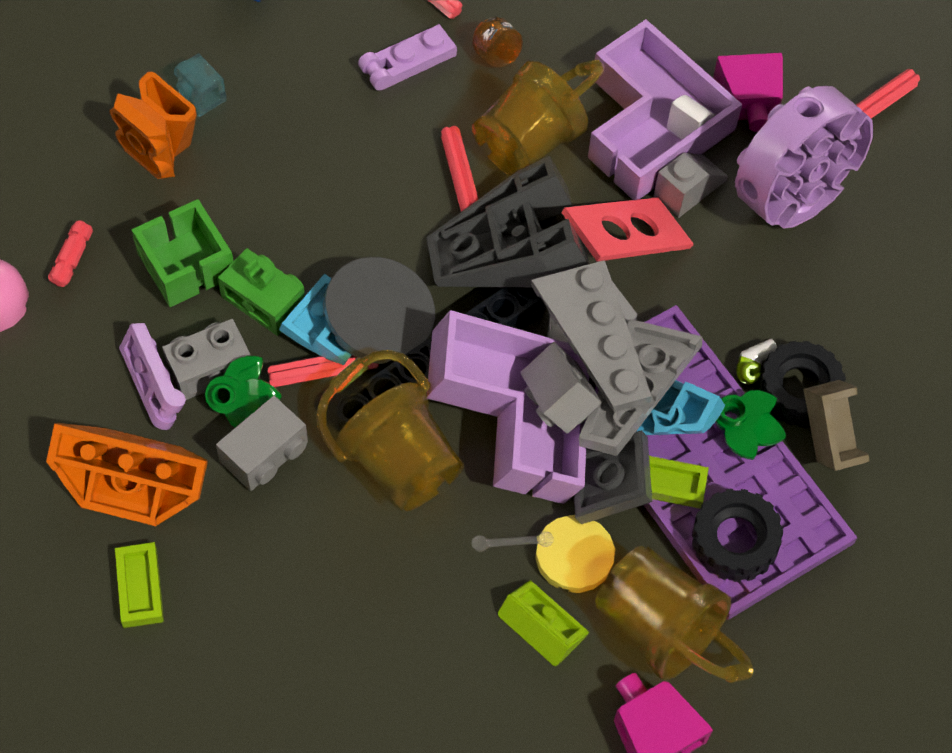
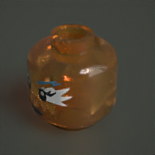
(497, 42)

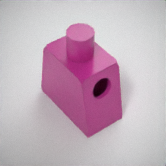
(754, 82)
(658, 719)

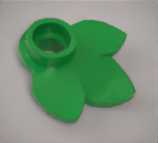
(245, 390)
(753, 423)

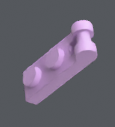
(408, 57)
(151, 377)

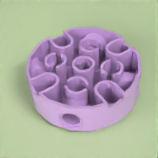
(803, 156)

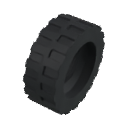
(792, 356)
(740, 505)

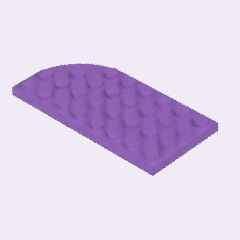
(809, 521)

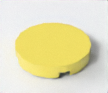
(578, 556)

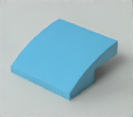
(310, 328)

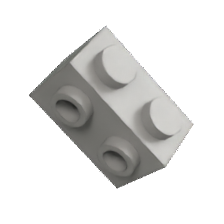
(203, 356)
(559, 389)
(262, 443)

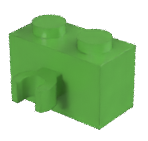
(260, 289)

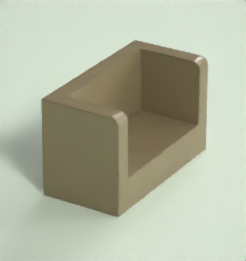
(833, 425)

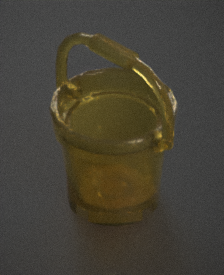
(535, 114)
(393, 435)
(670, 616)

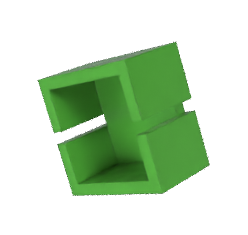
(189, 260)

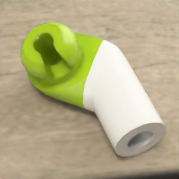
(751, 359)

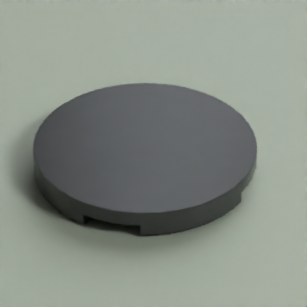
(378, 307)

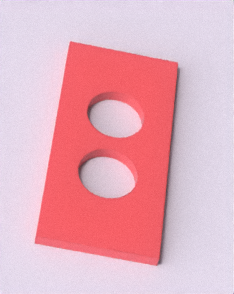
(603, 246)

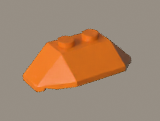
(125, 472)

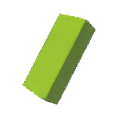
(542, 622)

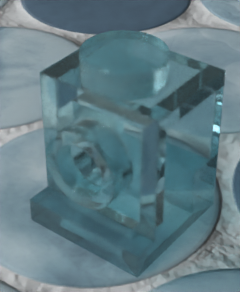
(200, 84)

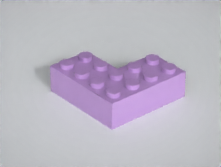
(645, 77)
(479, 369)

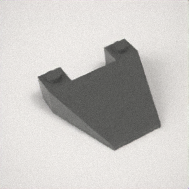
(502, 235)

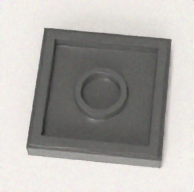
(615, 481)

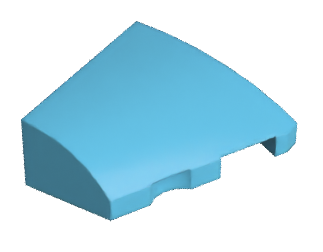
(683, 411)

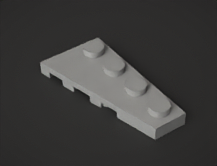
(596, 330)
(663, 358)

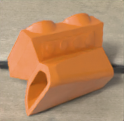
(156, 126)

